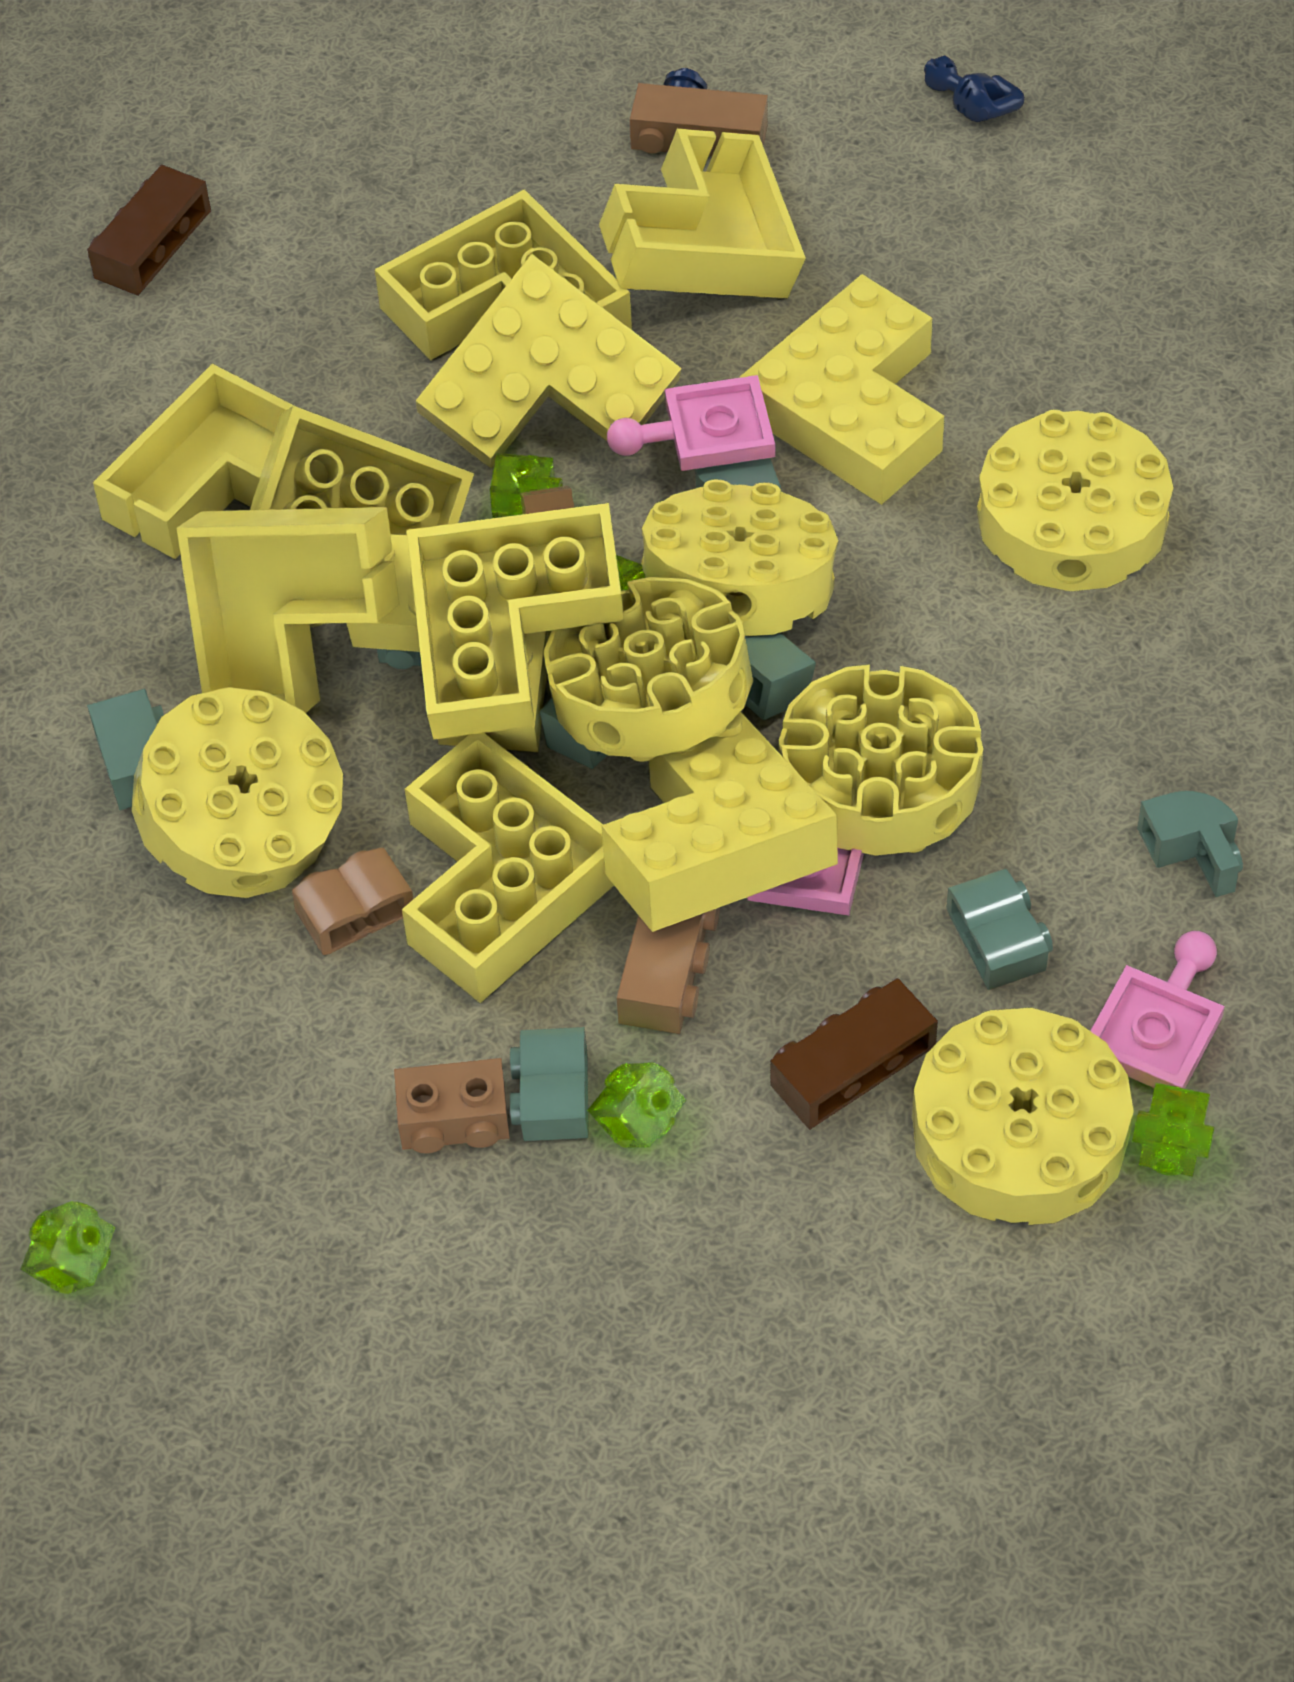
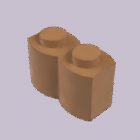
(351, 900)

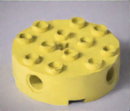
(1074, 500)
(750, 544)
(657, 677)
(886, 755)
(237, 792)
(1022, 1116)

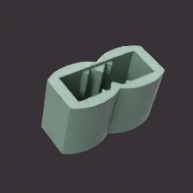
(999, 928)
(552, 1084)

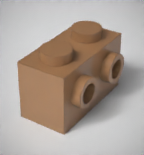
(451, 1105)

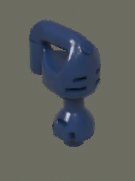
(975, 94)

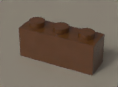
(149, 229)
(852, 1052)

